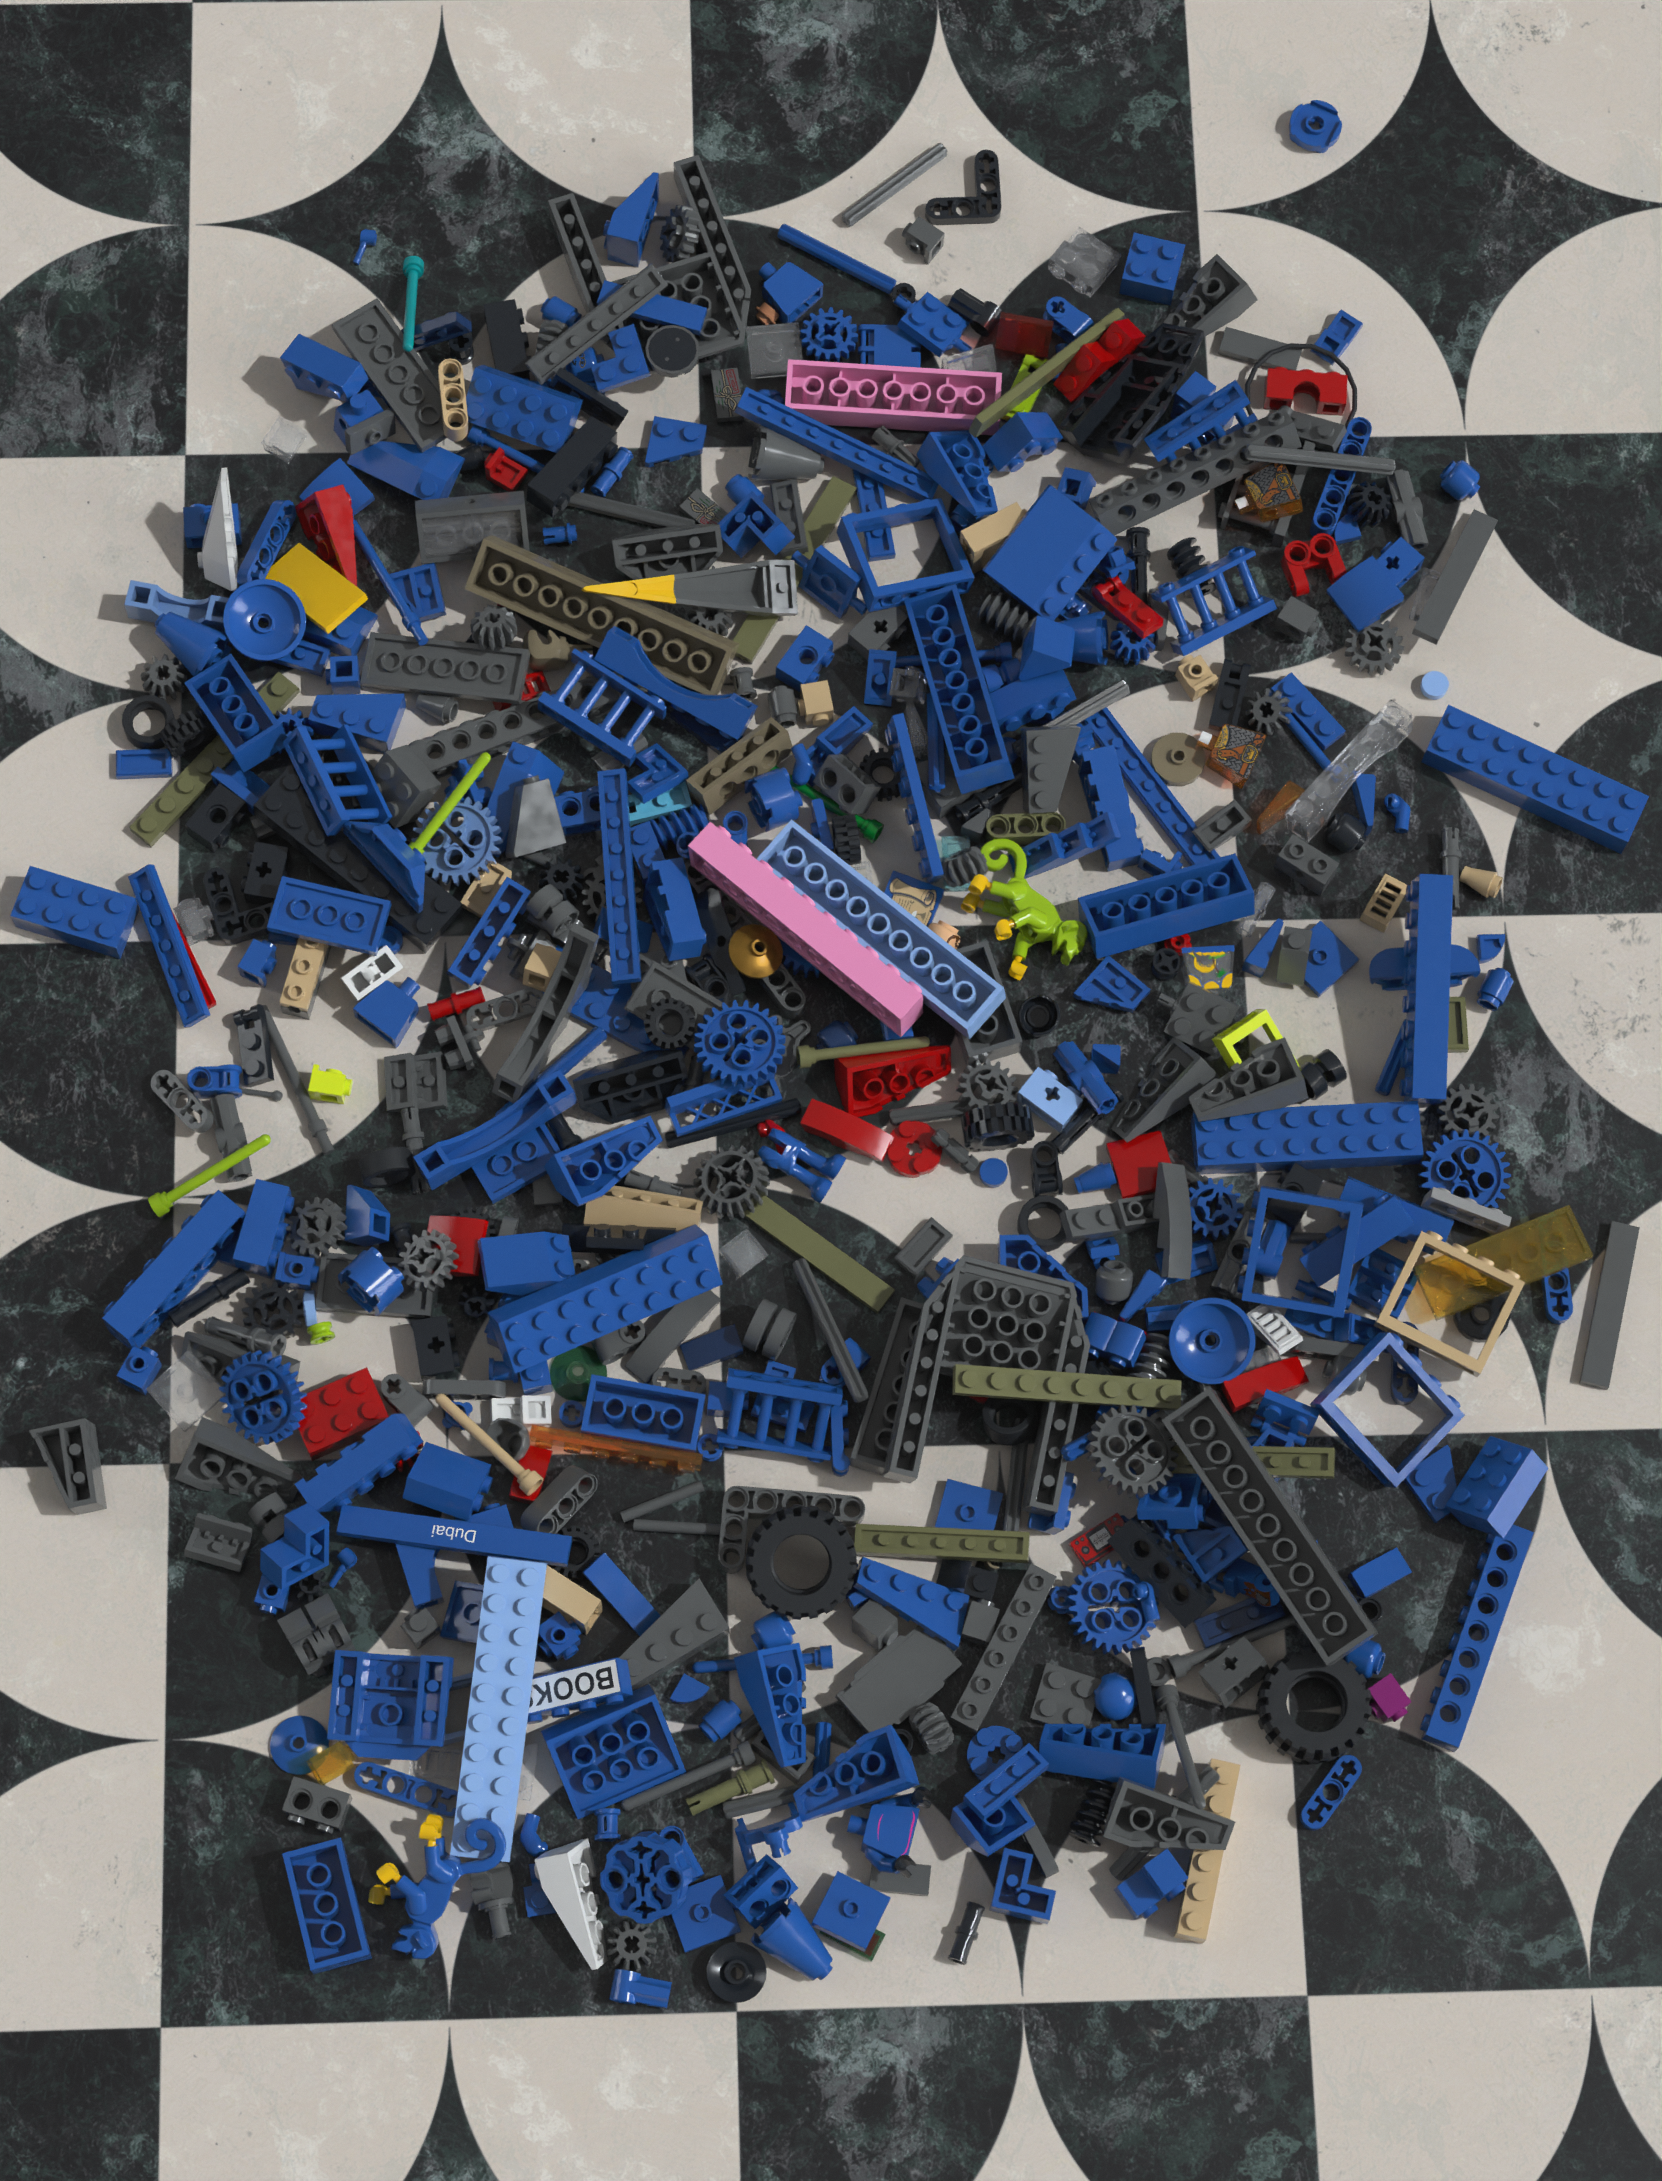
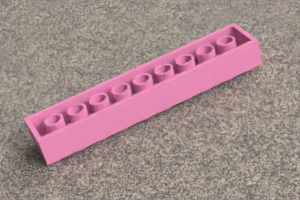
(806, 928)

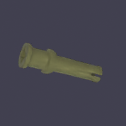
(743, 1782)

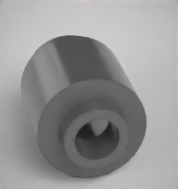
(783, 706)

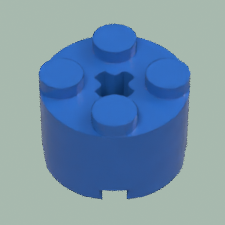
(773, 799)
(372, 1281)

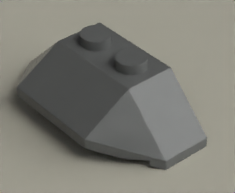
(668, 550)

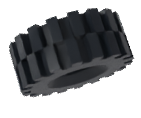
(997, 1126)

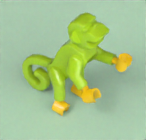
(1027, 910)

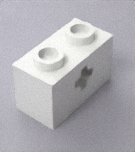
(371, 973)

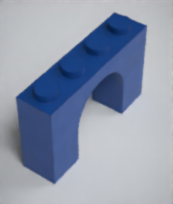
(420, 1561)

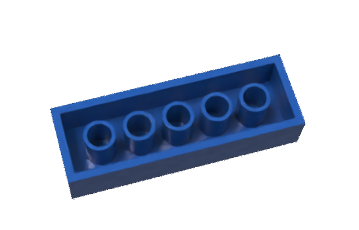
(1166, 905)
(175, 1271)

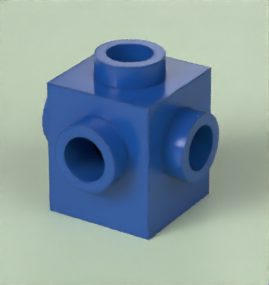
(556, 1627)

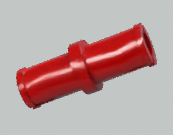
(456, 1003)

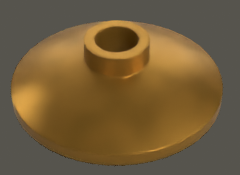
(747, 959)

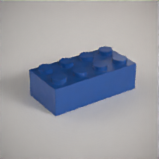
(521, 408)
(237, 712)
(75, 912)
(643, 1413)
(326, 1906)

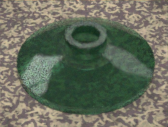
(562, 1377)

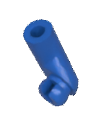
(803, 765)
(1399, 810)

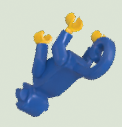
(430, 1896)

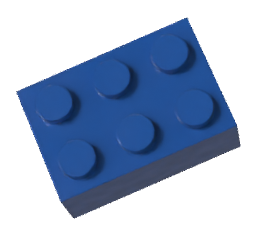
(1496, 1487)

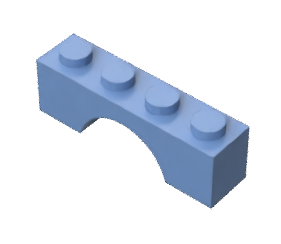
(149, 601)

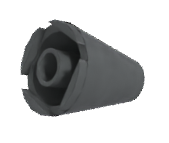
(782, 458)

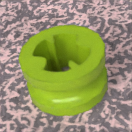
(321, 1332)

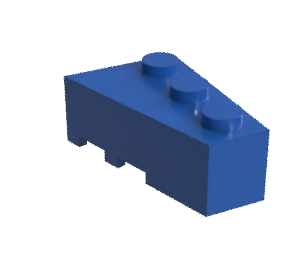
(322, 370)
(370, 717)
(673, 909)

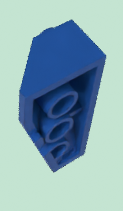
(519, 764)
(598, 1164)
(864, 1773)

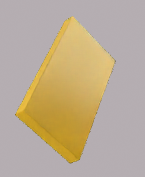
(322, 590)

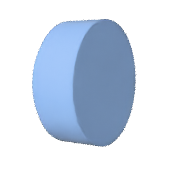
(1434, 685)

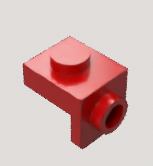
(504, 471)

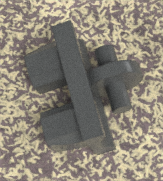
(518, 947)
(461, 1056)

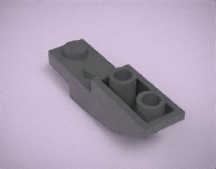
(1109, 1219)

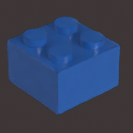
(1152, 269)

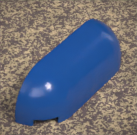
(1389, 965)

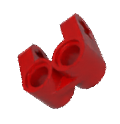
(1310, 558)

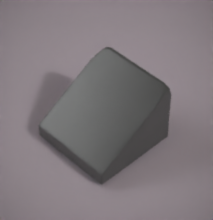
(976, 826)

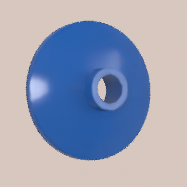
(293, 1759)

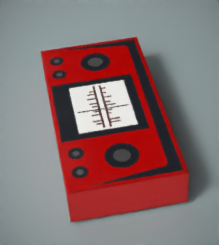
(1093, 1543)

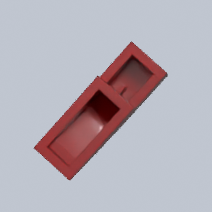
(846, 1130)
(1251, 1386)

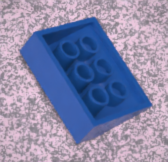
(1049, 554)
(613, 1752)

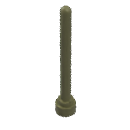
(806, 1056)

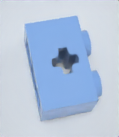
(1057, 1111)

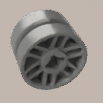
(770, 1329)

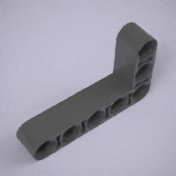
(780, 1498)

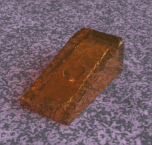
(1279, 805)

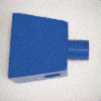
(789, 290)
(359, 409)
(389, 1010)

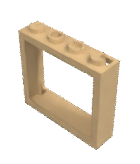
(1428, 1343)

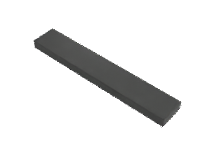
(596, 323)
(1454, 577)
(1609, 1305)

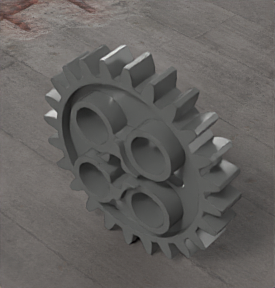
(1150, 1471)

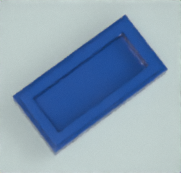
(143, 764)

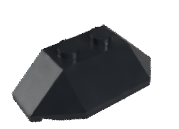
(631, 1085)

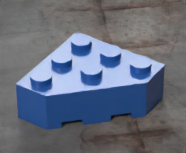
(1024, 1254)

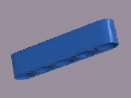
(1337, 489)

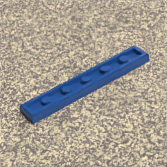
(169, 945)

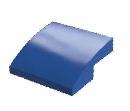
(339, 474)
(1365, 593)
(1376, 1280)

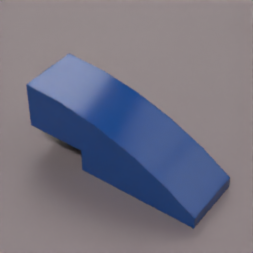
(838, 739)

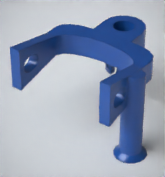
(773, 1835)

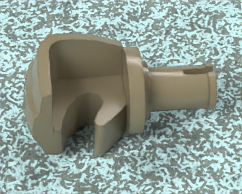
(550, 656)

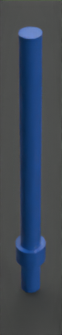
(409, 618)

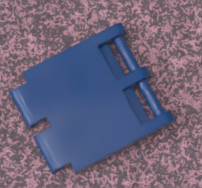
(888, 346)

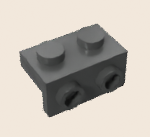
(219, 1542)

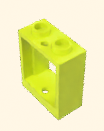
(1241, 1029)

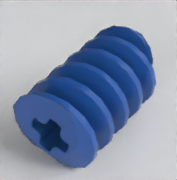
(672, 829)

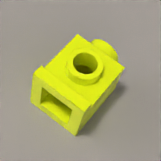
(329, 1085)

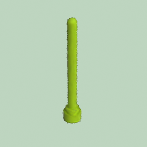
(451, 802)
(163, 1202)

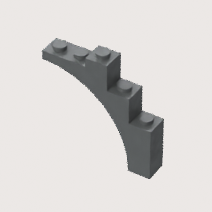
(550, 1017)

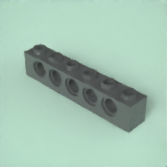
(1002, 1649)

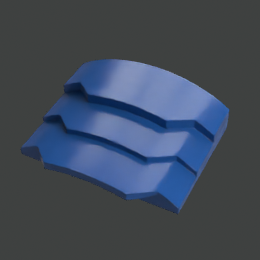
(389, 1703)

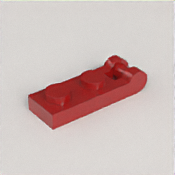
(1127, 607)

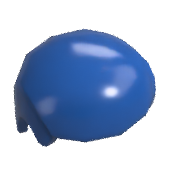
(1115, 1696)

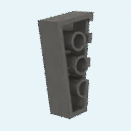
(675, 1636)

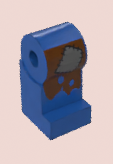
(1251, 1581)

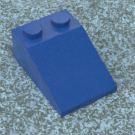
(631, 223)
(525, 1262)

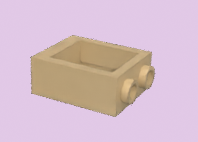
(986, 536)
(570, 1600)

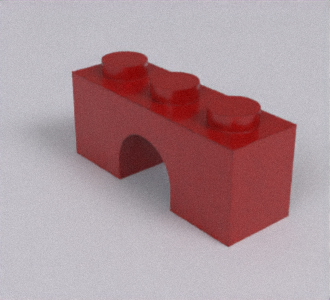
(1326, 388)

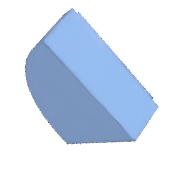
(309, 1307)

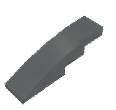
(1175, 1222)

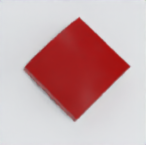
(1137, 1163)
(465, 1234)

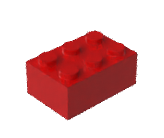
(340, 1413)

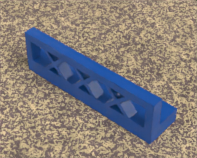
(713, 1093)

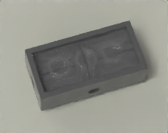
(457, 525)

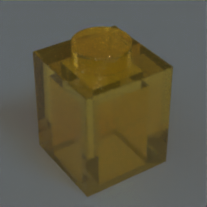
(331, 1763)

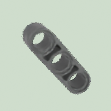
(559, 1500)

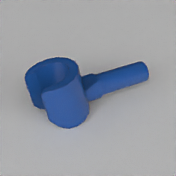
(367, 237)
(348, 1560)

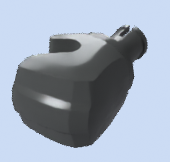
(493, 1894)

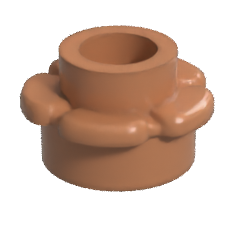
(766, 314)

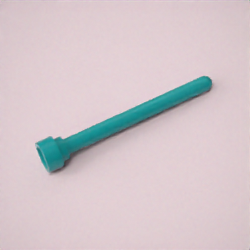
(413, 269)

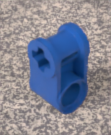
(1068, 321)
(217, 1079)
(860, 1360)

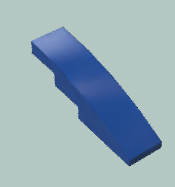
(1069, 844)

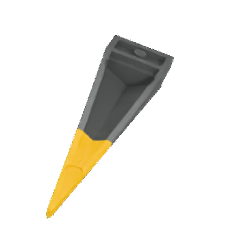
(747, 588)

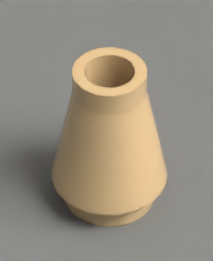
(1482, 881)

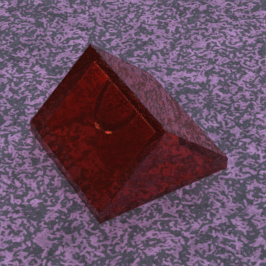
(1024, 334)

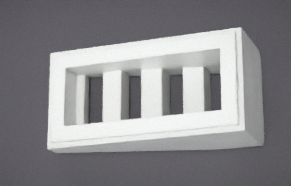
(1272, 1326)

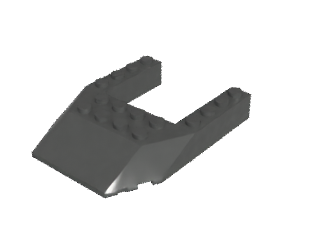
(706, 280)
(993, 1320)

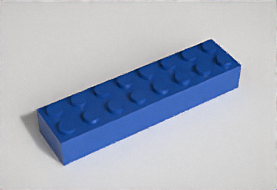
(958, 689)
(1535, 779)
(1427, 989)
(1310, 1137)
(605, 1298)

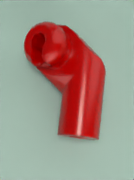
(765, 1128)

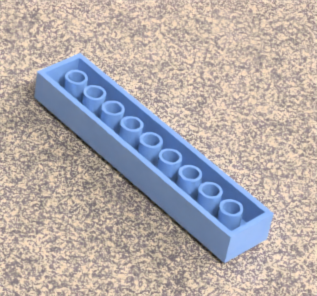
(947, 978)
(499, 1701)

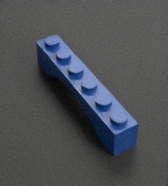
(626, 656)
(460, 1153)

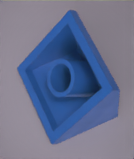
(1046, 648)

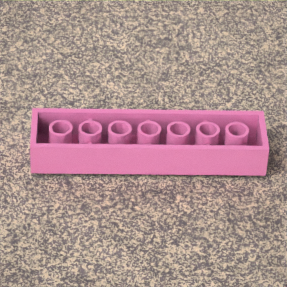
(890, 395)

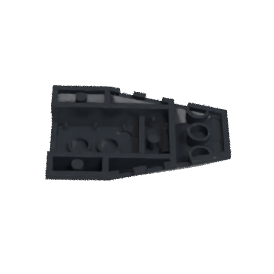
(1130, 401)

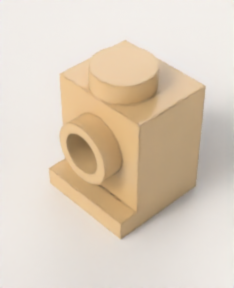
(1193, 684)

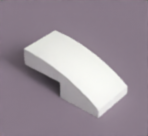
(527, 1409)

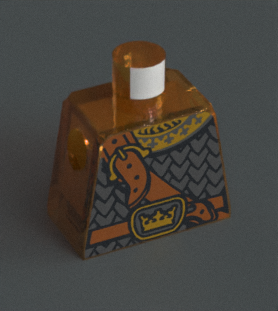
(1270, 494)
(1232, 752)

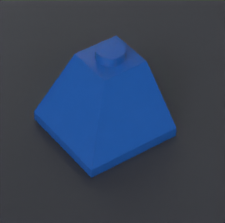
(995, 1831)

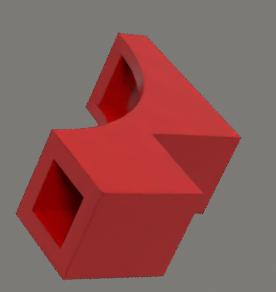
(1097, 357)

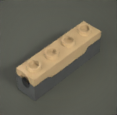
(304, 978)

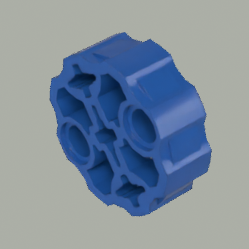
(659, 1891)

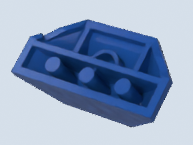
(391, 857)

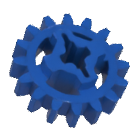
(829, 335)
(1222, 1213)

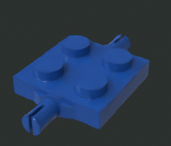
(933, 324)
(830, 581)

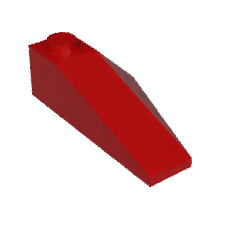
(329, 521)
(879, 1078)

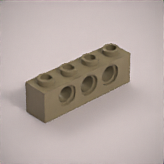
(744, 760)

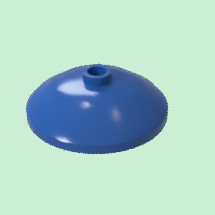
(269, 602)
(1232, 1344)

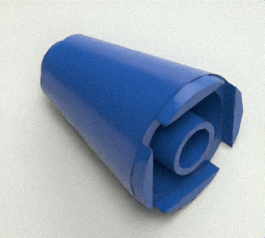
(1090, 637)
(191, 641)
(794, 1942)

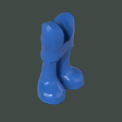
(787, 1163)

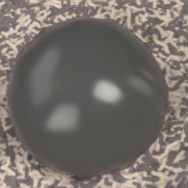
(510, 1436)

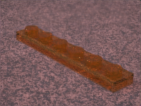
(628, 1451)

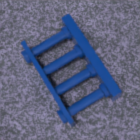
(1200, 419)
(1233, 618)
(600, 734)
(319, 787)
(769, 1388)

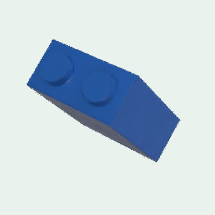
(448, 1481)

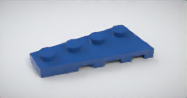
(928, 1604)

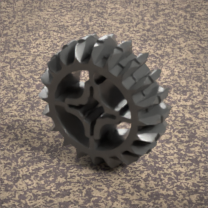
(745, 1196)

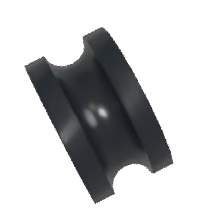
(903, 288)

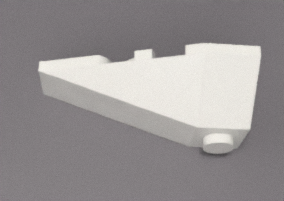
(219, 543)
(567, 1883)

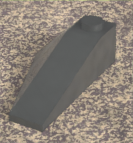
(220, 1353)

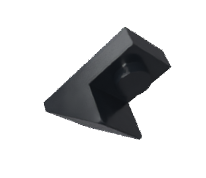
(967, 1579)

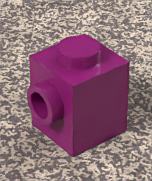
(1388, 1699)

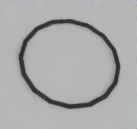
(1304, 346)

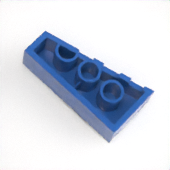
(361, 1465)
(1104, 1751)

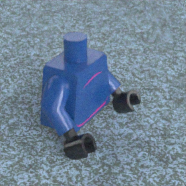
(890, 1831)

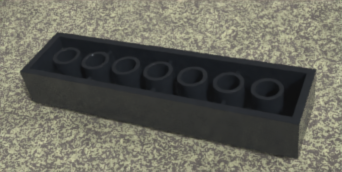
(292, 816)

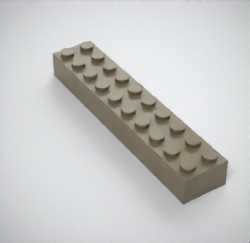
(556, 599)

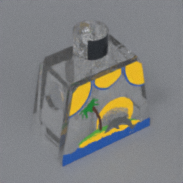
(1209, 967)

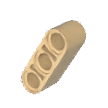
(454, 388)

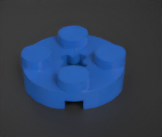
(1312, 139)
(986, 1741)

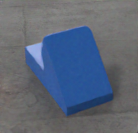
(879, 677)

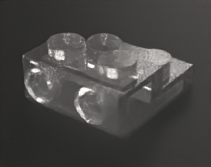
(1083, 262)

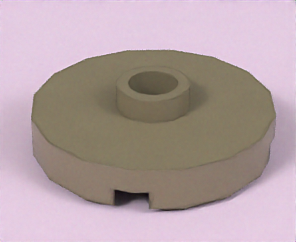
(1174, 771)

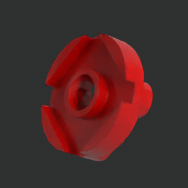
(921, 1163)

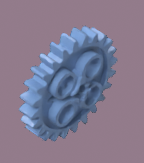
(475, 823)

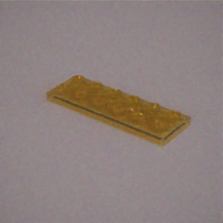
(1529, 1249)

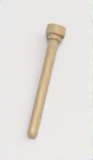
(528, 1479)

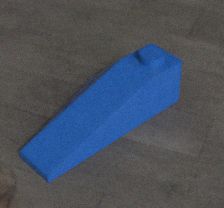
(958, 466)
(405, 467)
(346, 637)
(774, 1691)

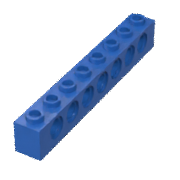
(1449, 1734)

